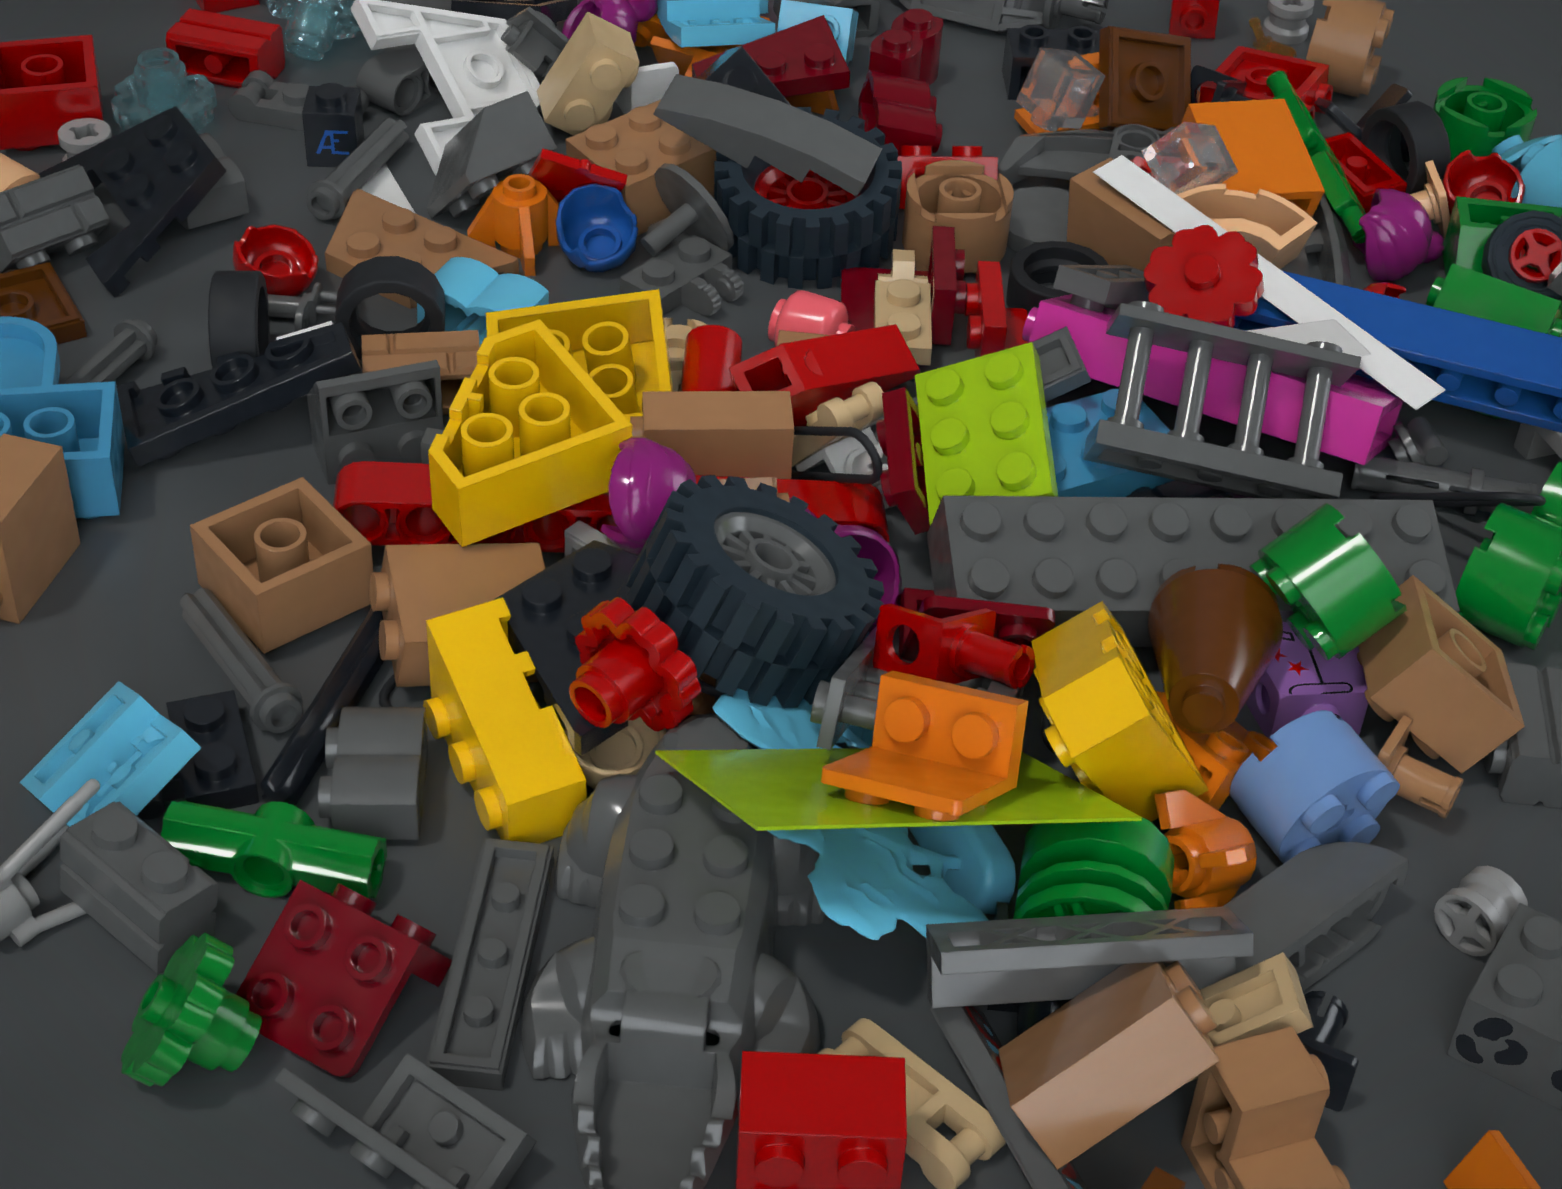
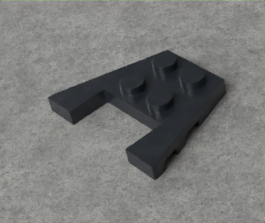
(154, 176)
(548, 618)

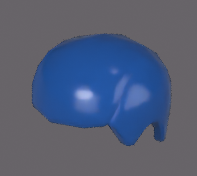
(596, 227)

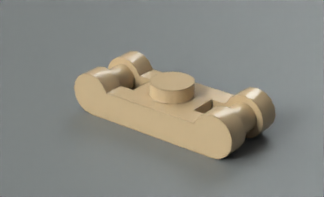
(855, 412)
(929, 1103)

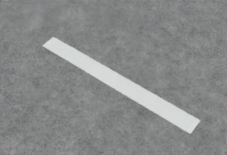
(1279, 288)

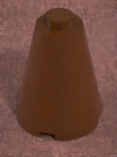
(1213, 642)

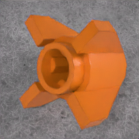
(519, 218)
(1209, 850)

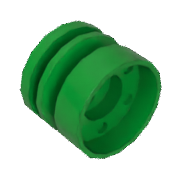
(1094, 869)

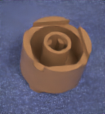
(1348, 43)
(963, 198)

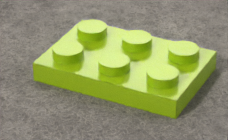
(986, 428)

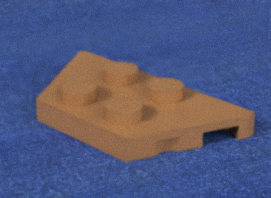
(381, 228)

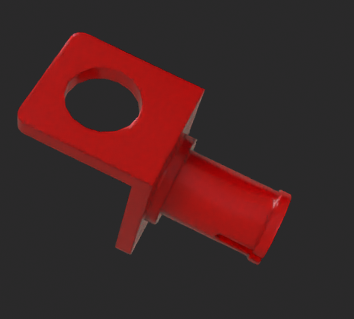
(952, 648)

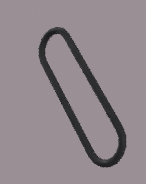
(840, 477)
(1468, 499)

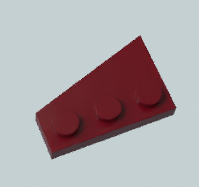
(796, 59)

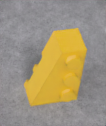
(495, 728)

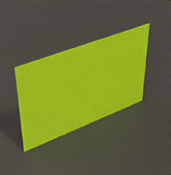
(786, 793)

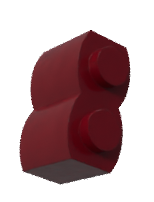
(909, 47)
(900, 110)

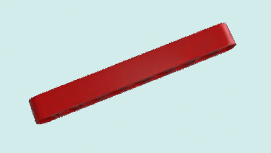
(394, 507)

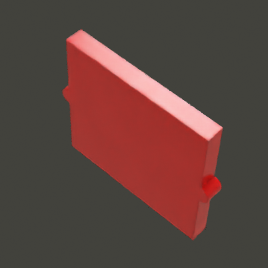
(564, 173)

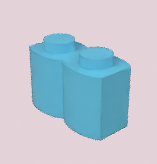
(476, 288)

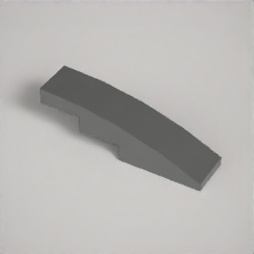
(754, 125)

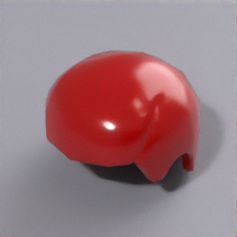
(1481, 178)
(281, 256)

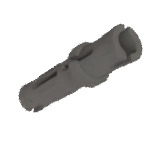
(1373, 478)

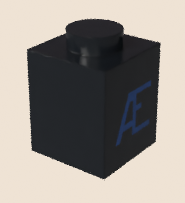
(332, 123)

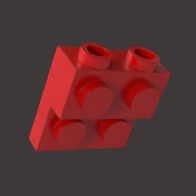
(1255, 66)

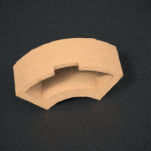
(1263, 219)

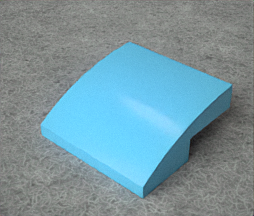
(713, 22)
(122, 747)

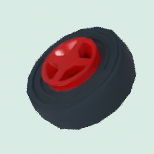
(1526, 233)

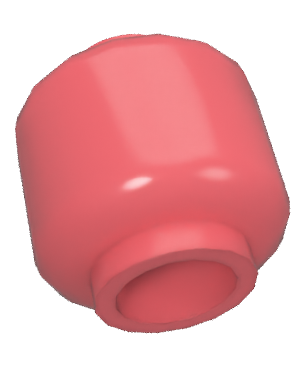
(809, 314)

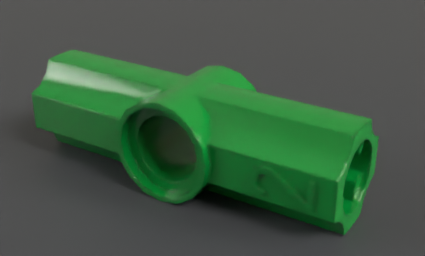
(275, 848)

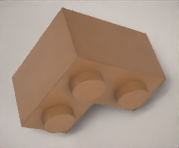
(1260, 1117)

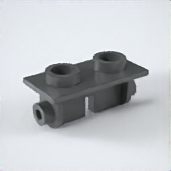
(533, 38)

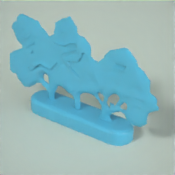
(868, 872)

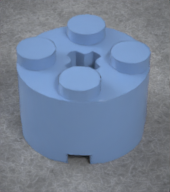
(1314, 787)

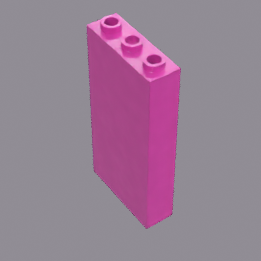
(1357, 413)

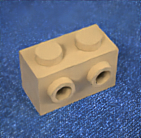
(588, 76)

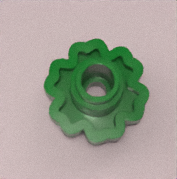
(190, 1017)

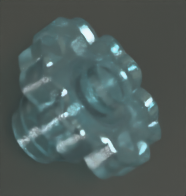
(314, 24)
(160, 84)

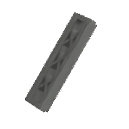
(1070, 953)

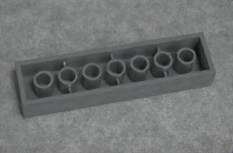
(1124, 548)

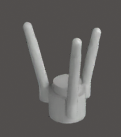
(17, 894)

